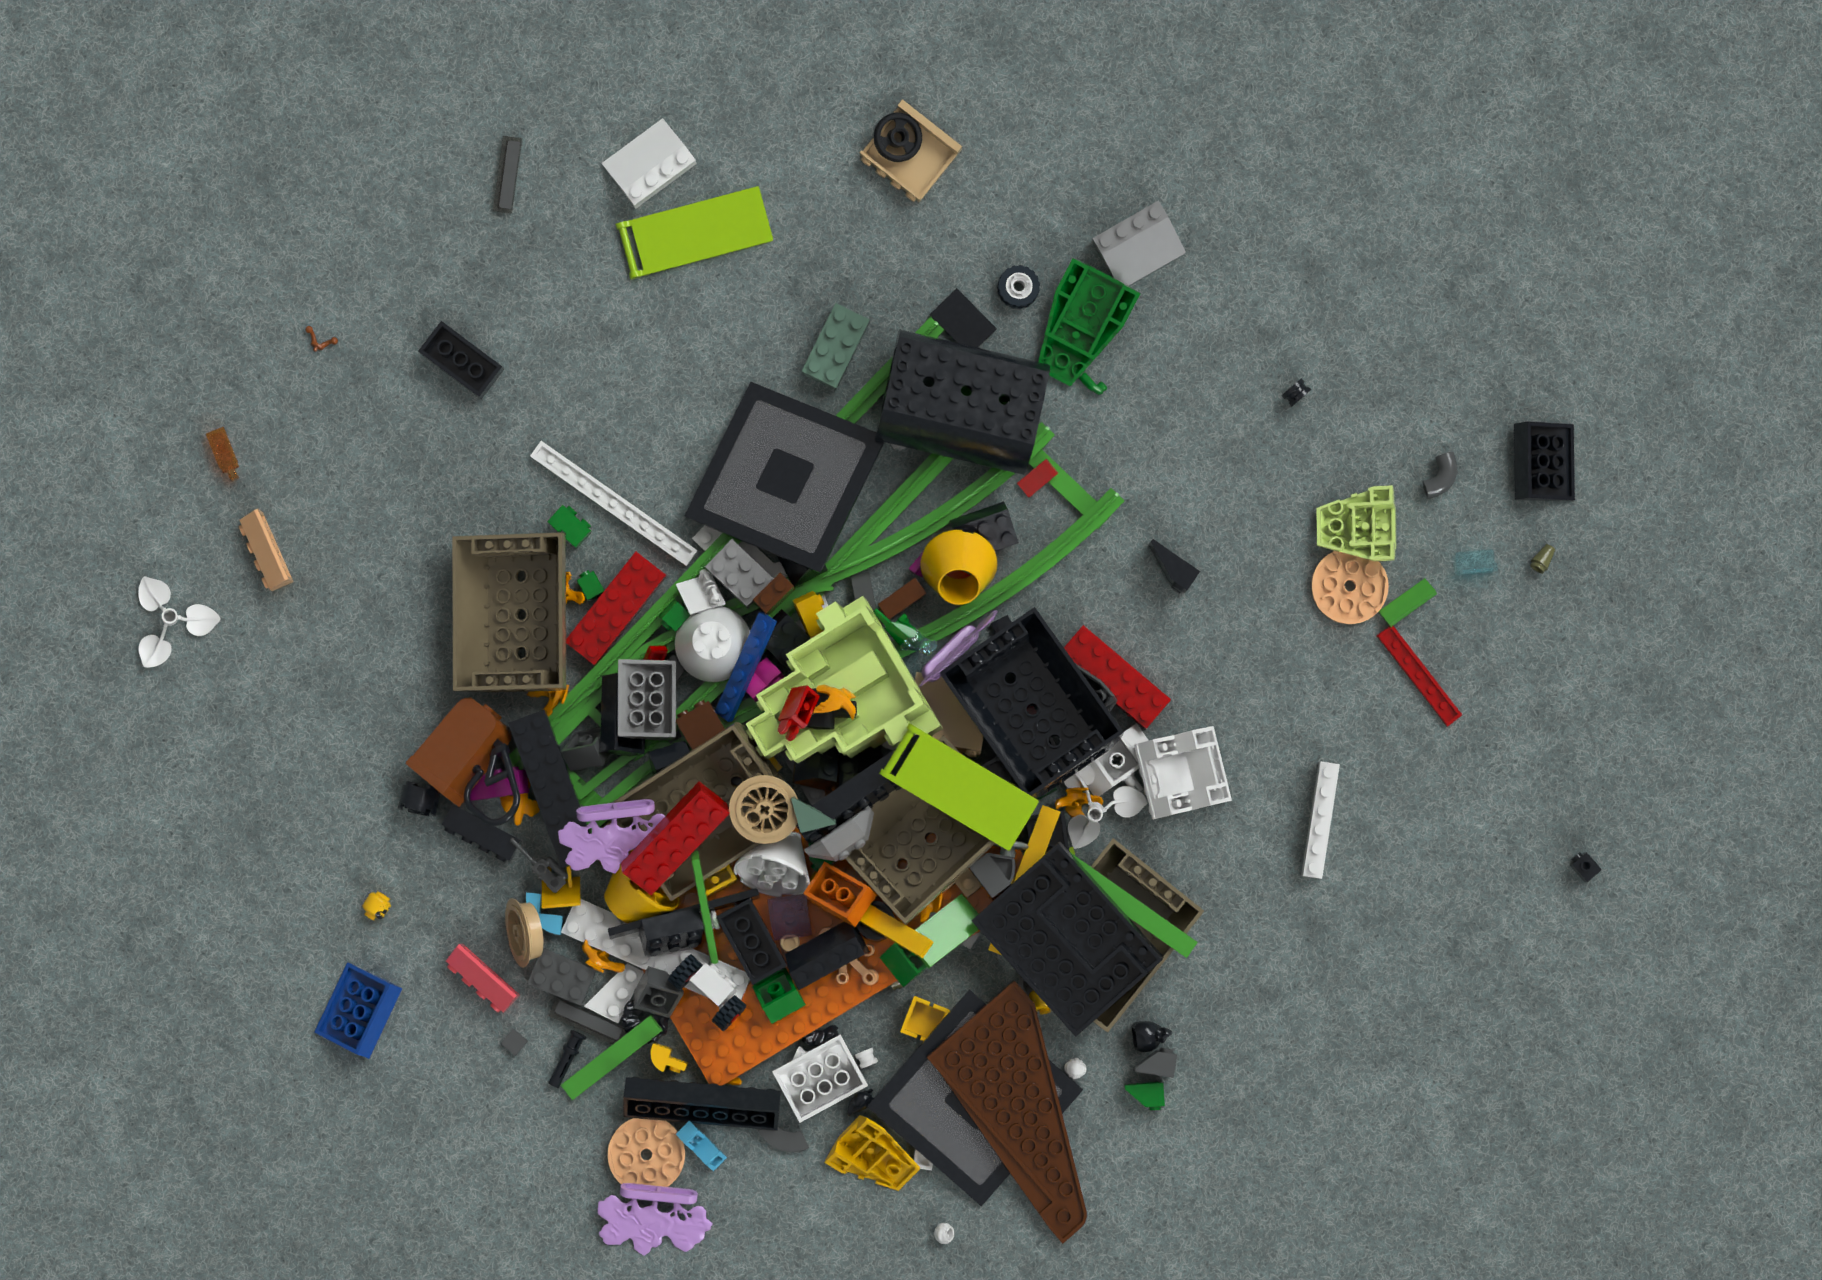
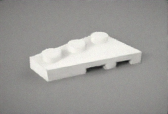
(616, 993)

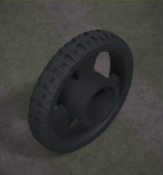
(882, 142)

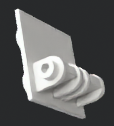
(700, 593)

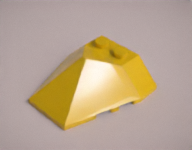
(872, 1154)

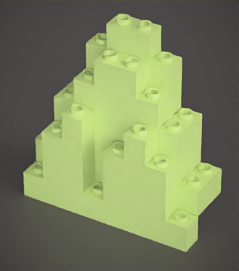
(852, 656)

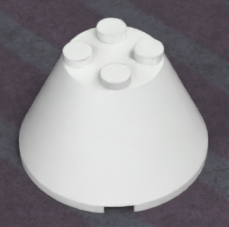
(711, 643)
(775, 867)

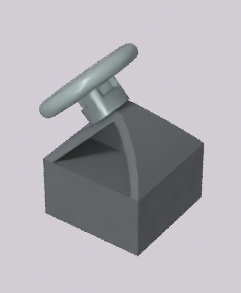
(997, 871)

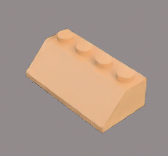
(265, 550)

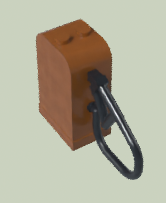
(463, 751)

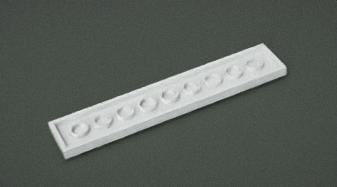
(592, 923)

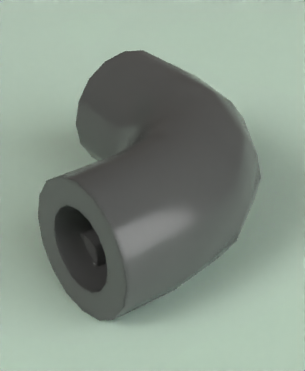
(1445, 477)

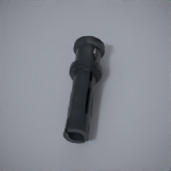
(570, 1050)

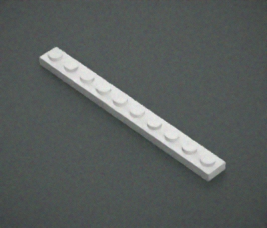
(613, 503)

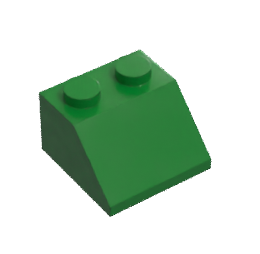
(779, 996)

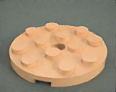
(1347, 606)
(642, 1134)

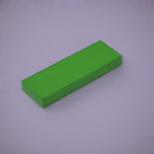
(1407, 602)

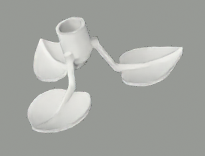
(199, 620)
(1085, 830)

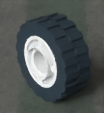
(1015, 298)

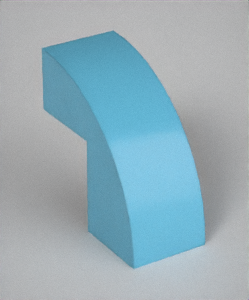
(549, 922)
(701, 1145)

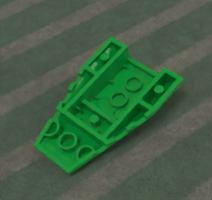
(1083, 319)

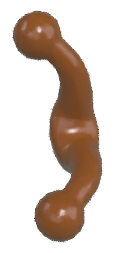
(309, 329)

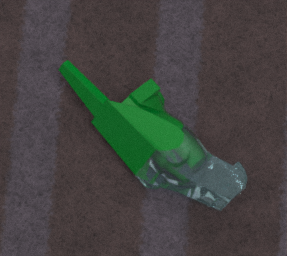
(907, 635)

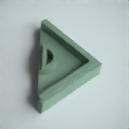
(809, 817)

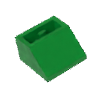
(903, 964)

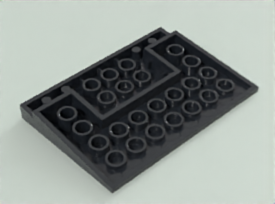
(1067, 939)

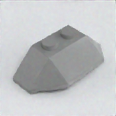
(844, 838)

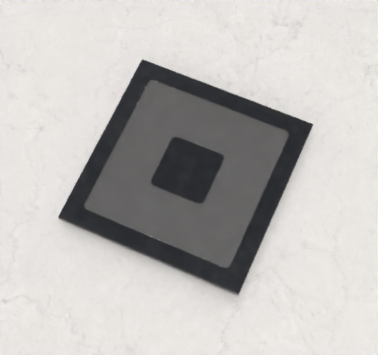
(785, 477)
(935, 1123)

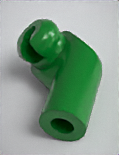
(1091, 385)

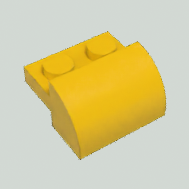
(662, 1057)

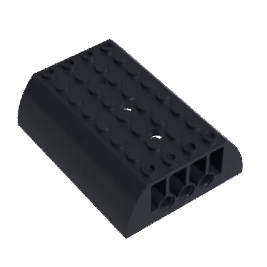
(959, 425)
(1044, 679)

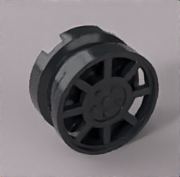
(1296, 392)

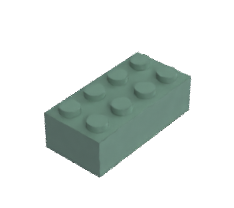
(835, 346)

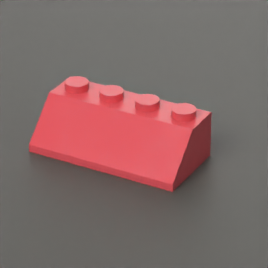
(482, 977)

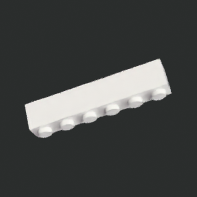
(1320, 820)

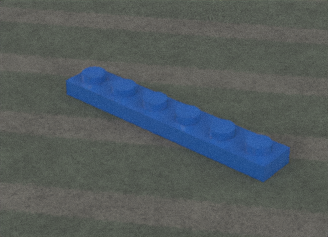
(745, 666)

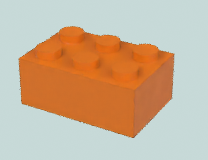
(840, 894)

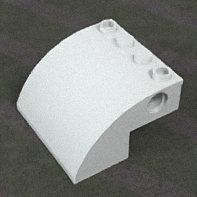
(1182, 772)

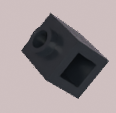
(1585, 866)

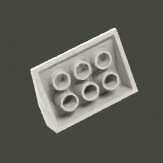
(649, 163)
(820, 1078)

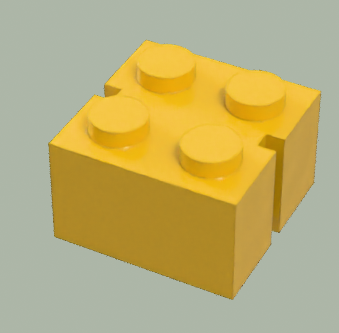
(922, 1018)

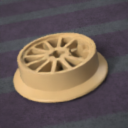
(748, 827)
(523, 931)

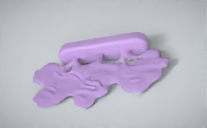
(953, 649)
(607, 843)
(648, 1224)

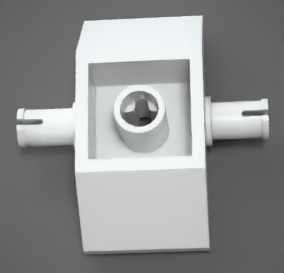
(1109, 774)

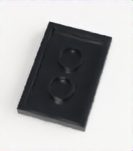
(963, 320)

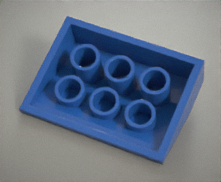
(358, 1010)

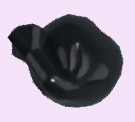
(1148, 1035)

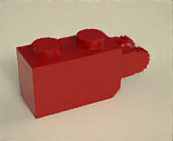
(797, 711)

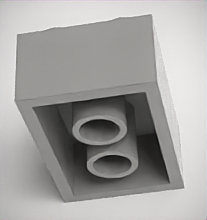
(739, 573)

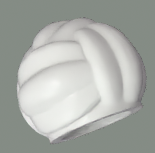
(1075, 1068)
(944, 1233)

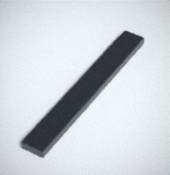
(715, 904)

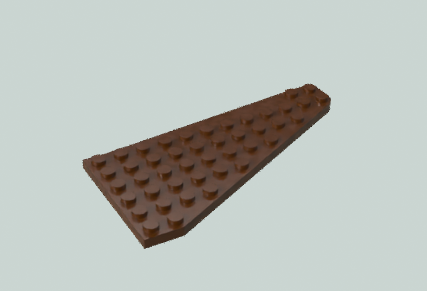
(1008, 1089)

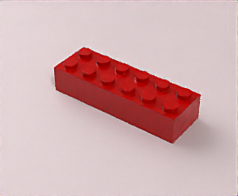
(615, 608)
(1133, 691)
(675, 838)

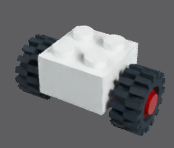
(712, 984)

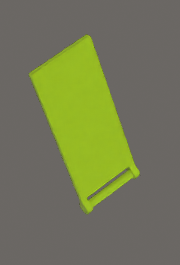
(696, 231)
(961, 788)

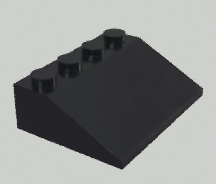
(1544, 461)

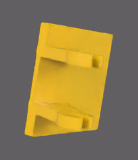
(567, 896)

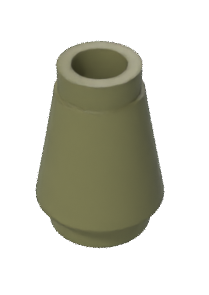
(1542, 559)

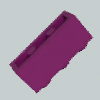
(500, 788)

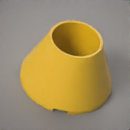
(958, 551)
(633, 903)

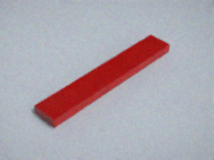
(1419, 675)

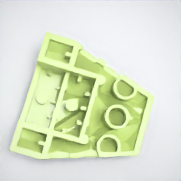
(1360, 524)

